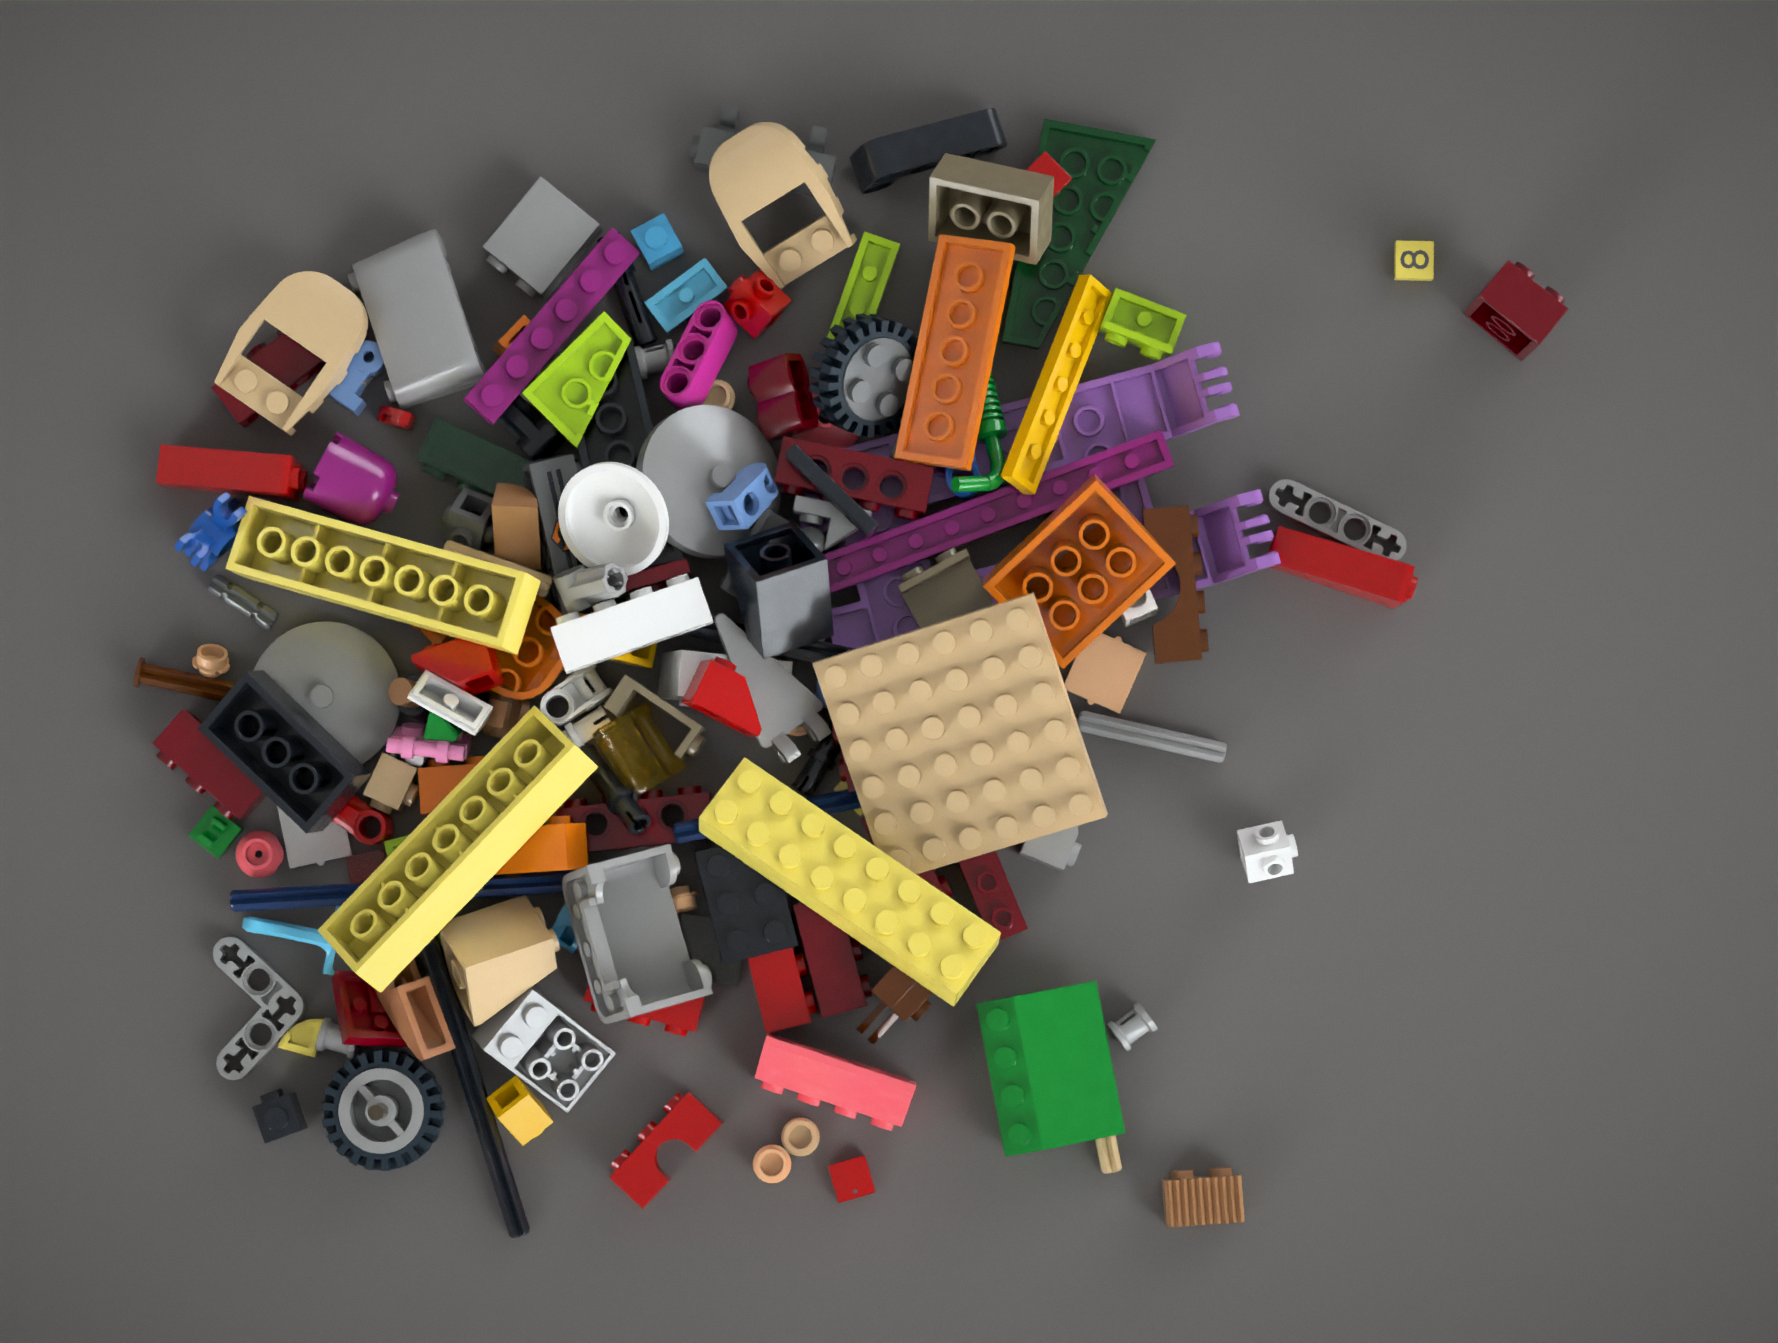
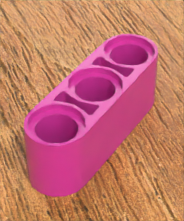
(699, 339)

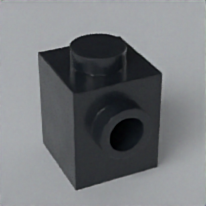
(279, 1115)

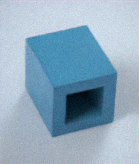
(657, 242)

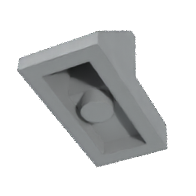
(815, 511)

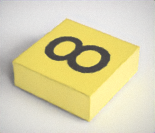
(1414, 260)

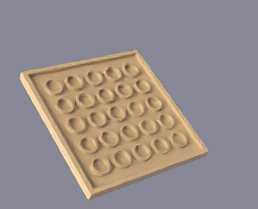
(961, 736)

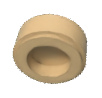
(800, 1136)

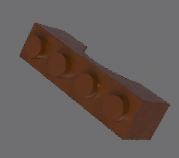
(1178, 634)

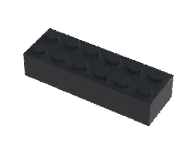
(621, 428)

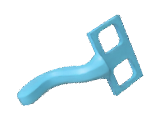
(292, 932)

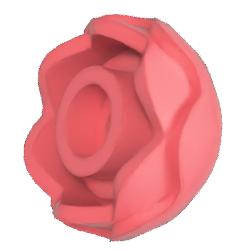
(271, 854)

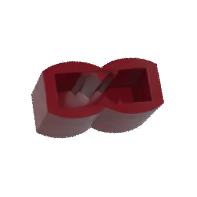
(782, 396)

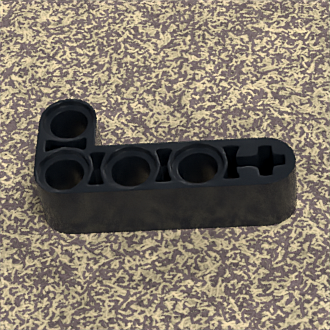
(920, 149)

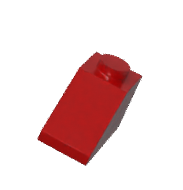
(723, 696)

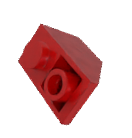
(461, 663)

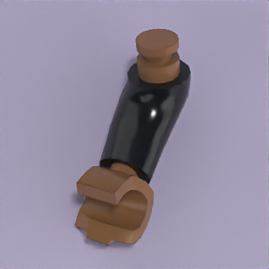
(503, 717)

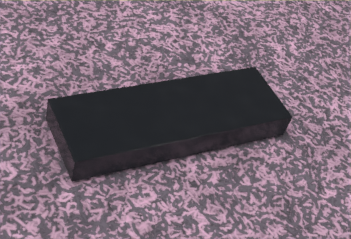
(831, 491)

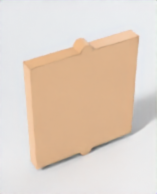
(1105, 672)

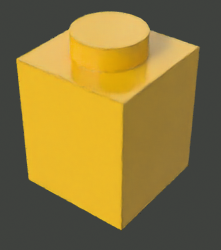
(519, 1110)

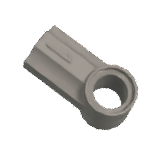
(585, 586)

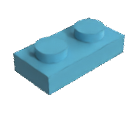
(682, 296)

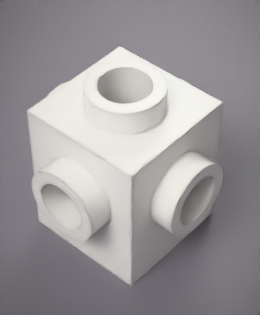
(1266, 851)

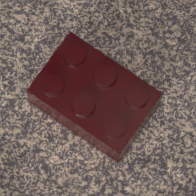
(1516, 309)

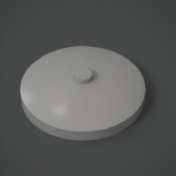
(697, 456)
(339, 681)

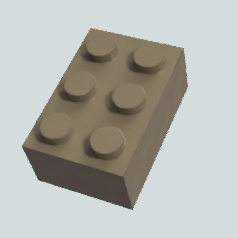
(991, 204)

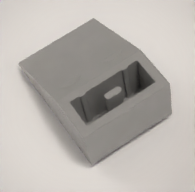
(544, 1047)

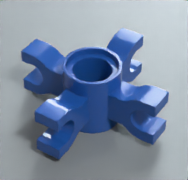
(212, 532)

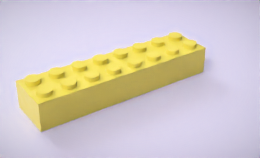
(383, 575)
(456, 849)
(849, 881)

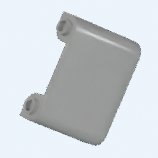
(418, 320)
(632, 935)

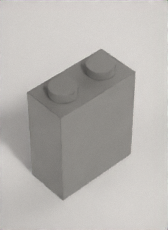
(541, 239)

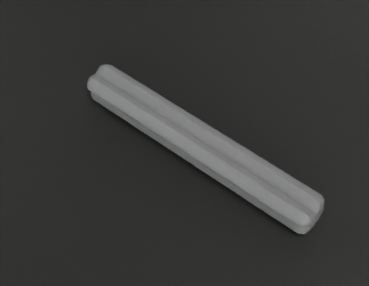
(1152, 736)

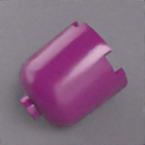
(353, 482)

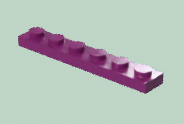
(551, 326)

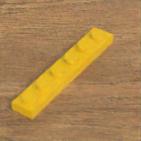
(1056, 384)

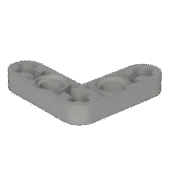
(267, 999)

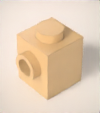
(392, 784)

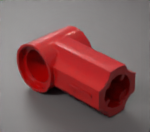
(355, 816)

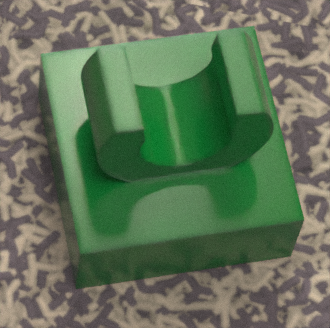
(215, 832)

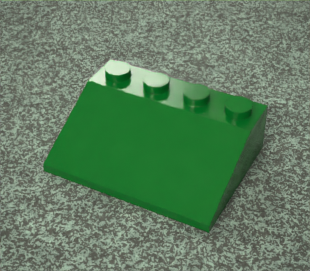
(1050, 1068)

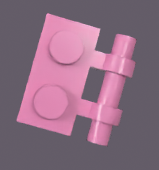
(410, 743)

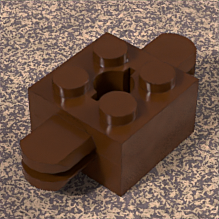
(902, 996)

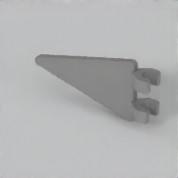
(776, 694)

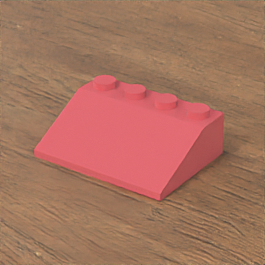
(835, 1080)

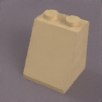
(497, 955)

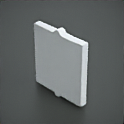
(313, 847)

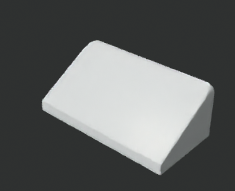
(450, 702)

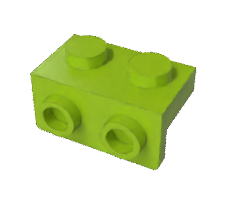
(1141, 324)

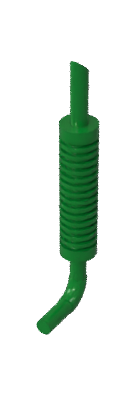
(990, 432)

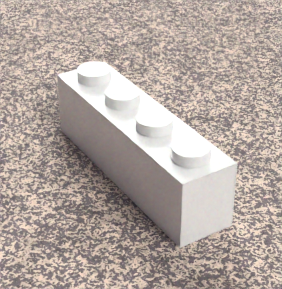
(631, 624)

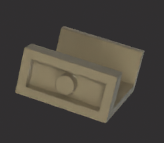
(944, 589)
(626, 693)

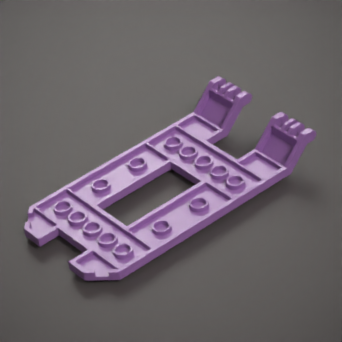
(1099, 417)

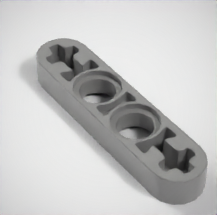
(1338, 516)

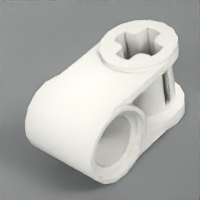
(577, 694)

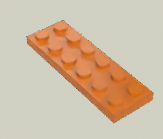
(955, 352)

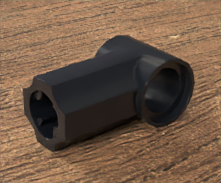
(533, 433)

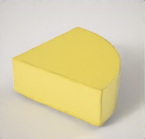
(302, 1037)

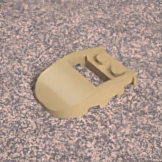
(760, 168)
(318, 317)

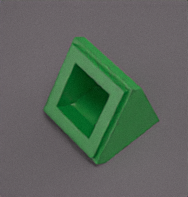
(440, 729)

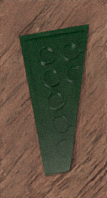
(1101, 174)

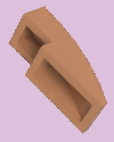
(416, 1013)

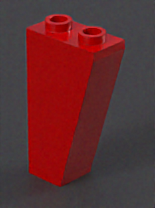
(231, 472)
(1344, 568)

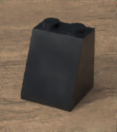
(781, 589)

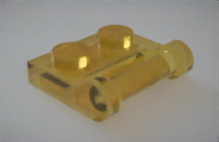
(631, 754)

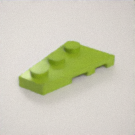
(577, 379)

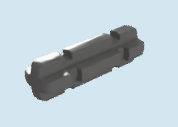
(242, 601)

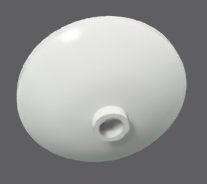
(598, 531)

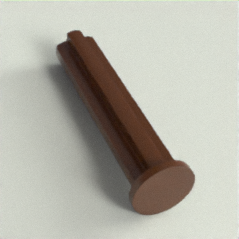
(180, 681)

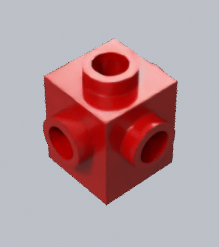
(756, 302)

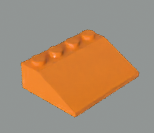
(1082, 566)

